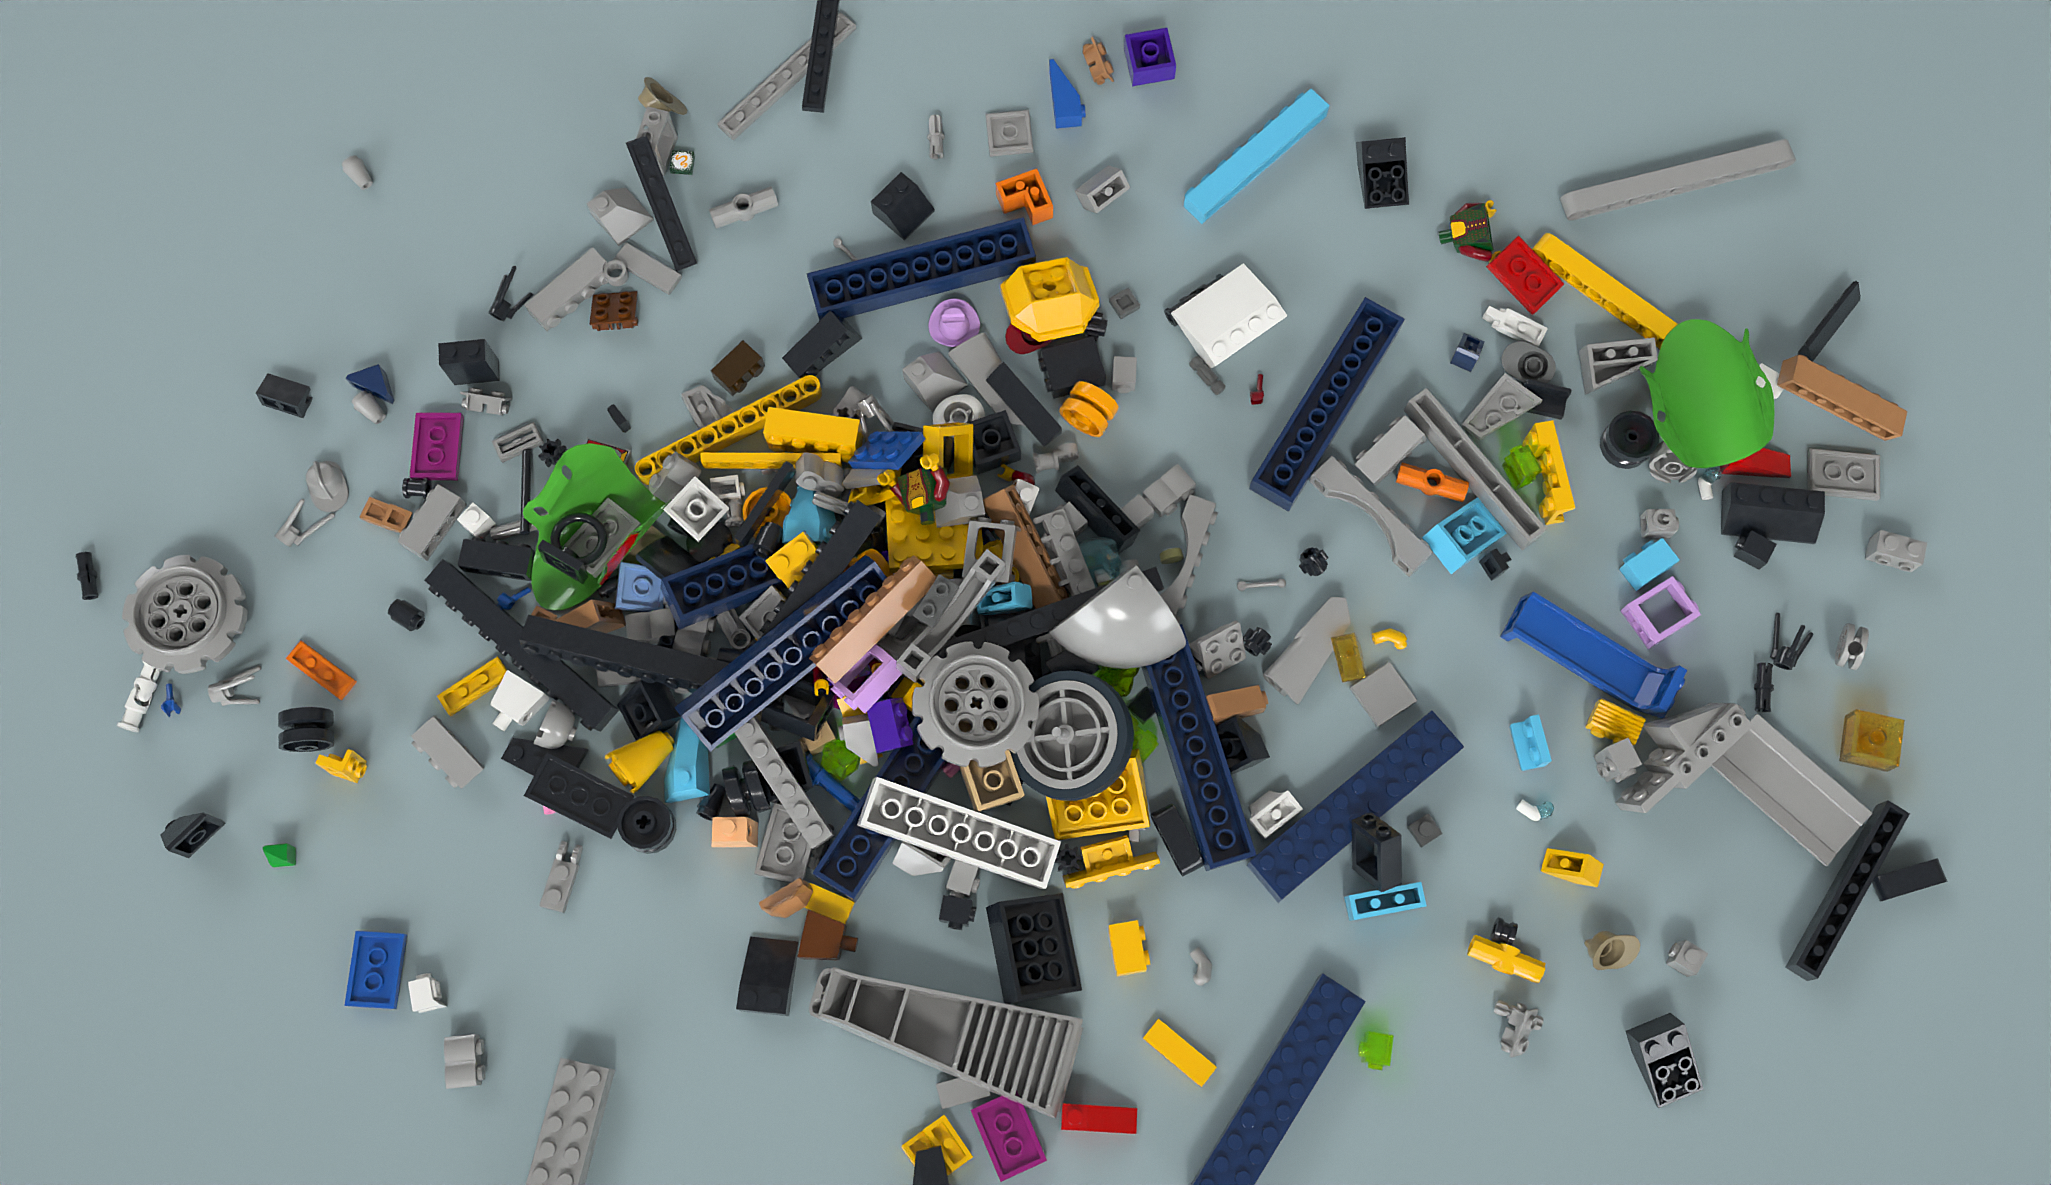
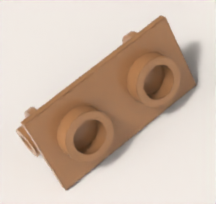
(1095, 54)

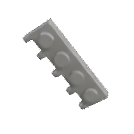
(1066, 551)

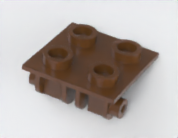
(612, 309)

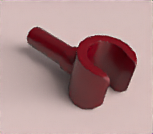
(1256, 397)

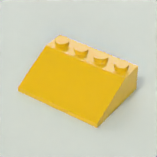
(1115, 809)

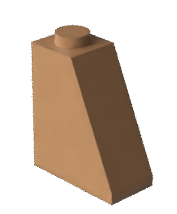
(595, 616)
(1238, 702)

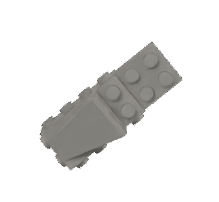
(1687, 744)

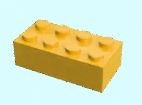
(812, 433)

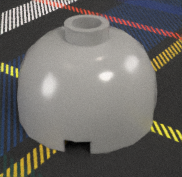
(1666, 465)
(556, 727)

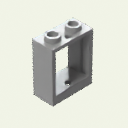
(660, 135)

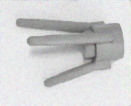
(869, 406)
(288, 533)
(224, 689)

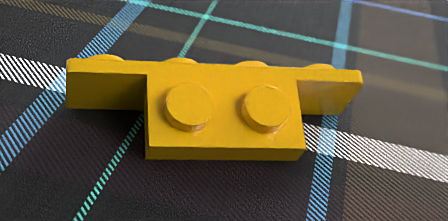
(1109, 859)

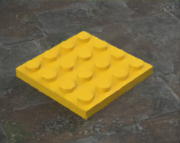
(936, 547)

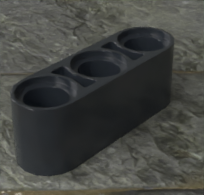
(1177, 839)
(1909, 879)

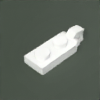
(1515, 325)

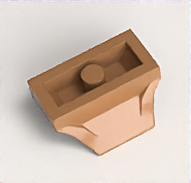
(788, 899)

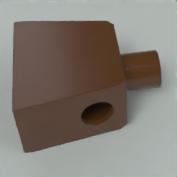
(824, 938)

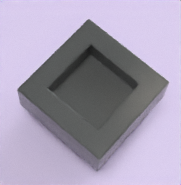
(1124, 303)
(1424, 830)

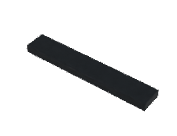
(820, 55)
(661, 203)

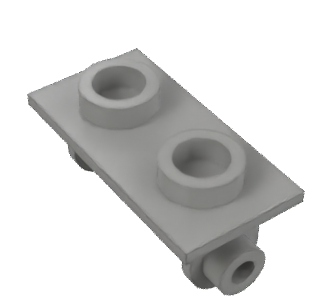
(495, 402)
(1517, 1040)

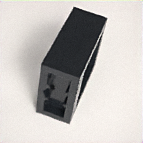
(805, 728)
(1385, 869)

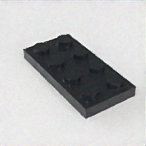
(577, 795)

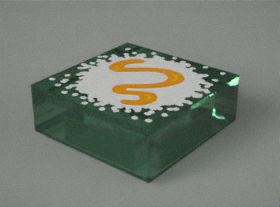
(682, 162)

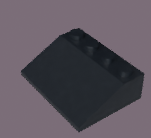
(1033, 948)

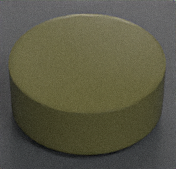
(1171, 556)

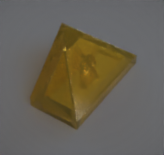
(1349, 657)

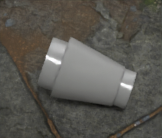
(356, 170)
(368, 406)

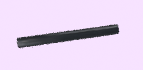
(525, 490)

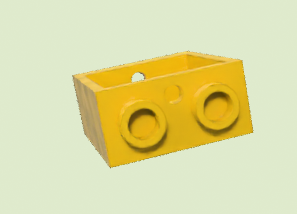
(963, 445)

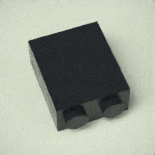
(469, 362)
(1070, 364)

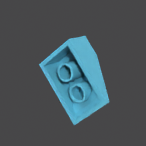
(1464, 535)

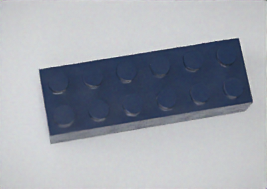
(718, 585)

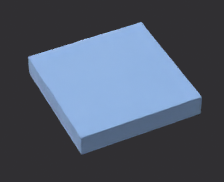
(638, 589)

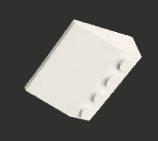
(1228, 315)

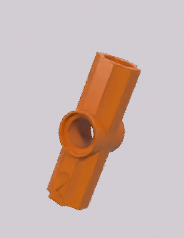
(1446, 485)

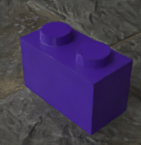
(890, 725)

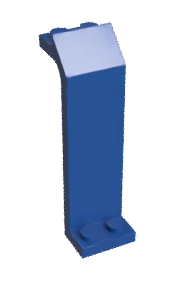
(1594, 656)

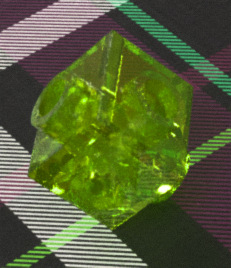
(839, 759)

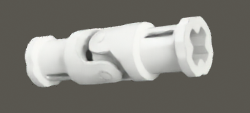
(142, 691)

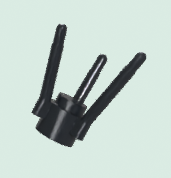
(501, 308)
(1788, 656)

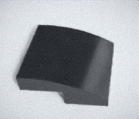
(665, 557)

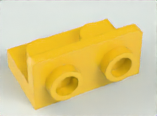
(348, 768)

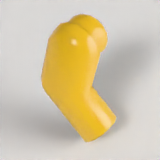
(1397, 637)

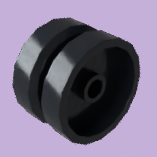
(1629, 439)
(305, 729)
(741, 790)
(651, 837)

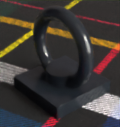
(566, 559)

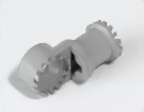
(1051, 460)

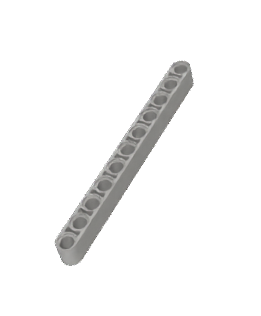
(1677, 179)

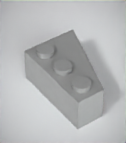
(1614, 360)

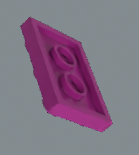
(436, 446)
(1008, 1136)

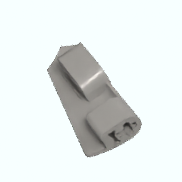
(977, 361)
(1312, 646)

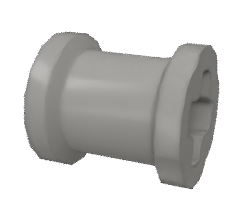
(734, 514)

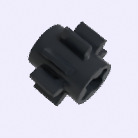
(1096, 326)
(547, 450)
(1313, 561)
(1257, 641)
(1072, 853)

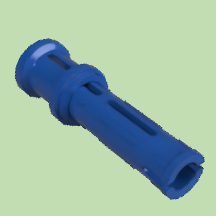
(831, 785)

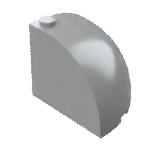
(1122, 625)

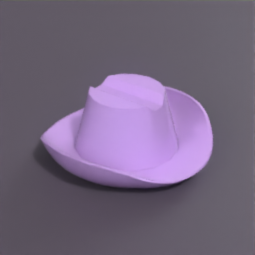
(953, 322)

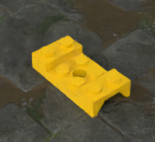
(1546, 448)
(792, 558)

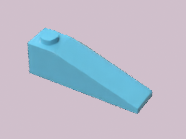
(808, 518)
(687, 767)

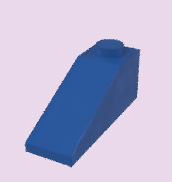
(1066, 100)

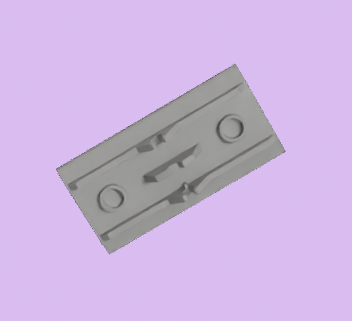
(1792, 790)

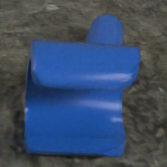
(508, 602)
(169, 704)

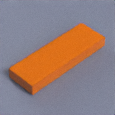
(321, 670)

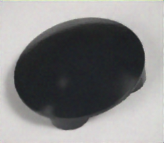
(711, 544)

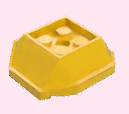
(1050, 298)

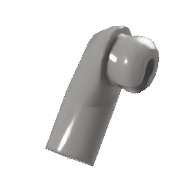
(1204, 967)

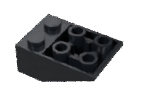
(1383, 172)
(1665, 1059)

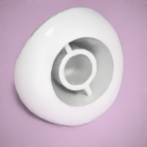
(958, 408)

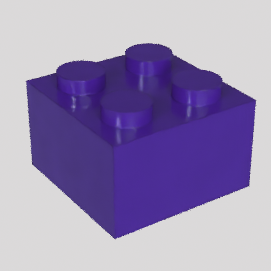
(1149, 56)

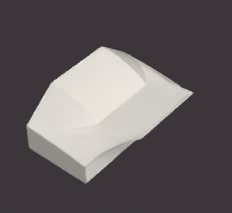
(1273, 812)

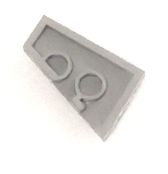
(1500, 406)

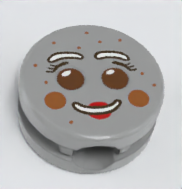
(1851, 646)

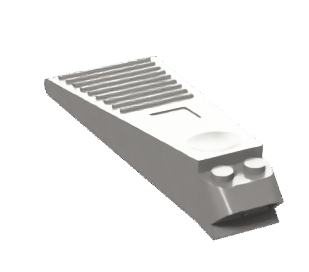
(961, 1035)

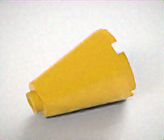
(640, 759)

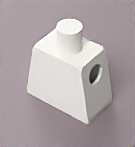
(516, 701)

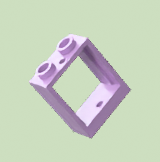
(1642, 624)
(874, 686)

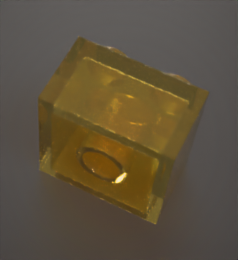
(1872, 740)

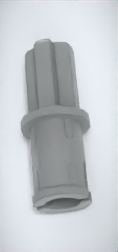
(935, 137)

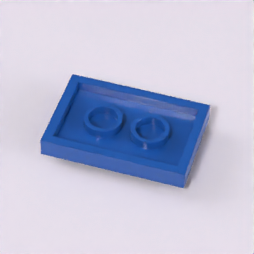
(886, 450)
(375, 970)

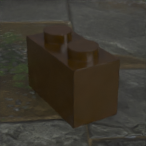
(738, 368)

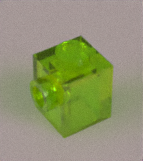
(1376, 1050)

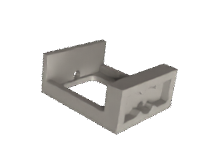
(1008, 547)

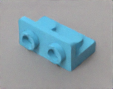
(1530, 743)

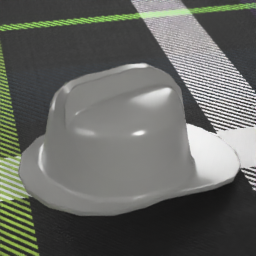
(327, 486)

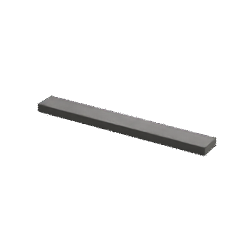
(777, 84)

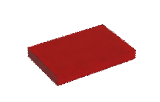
(1525, 275)

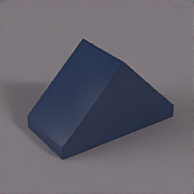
(1467, 352)
(373, 381)

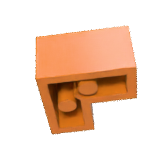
(1025, 191)

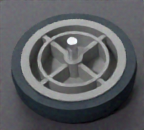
(1078, 738)

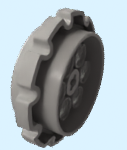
(184, 614)
(1009, 682)

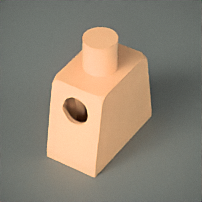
(734, 832)

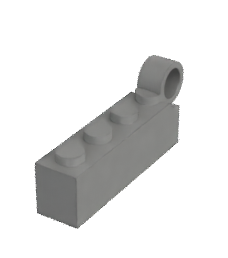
(573, 287)

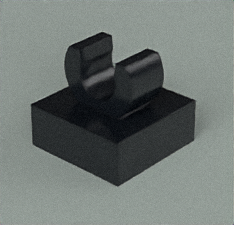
(1495, 563)

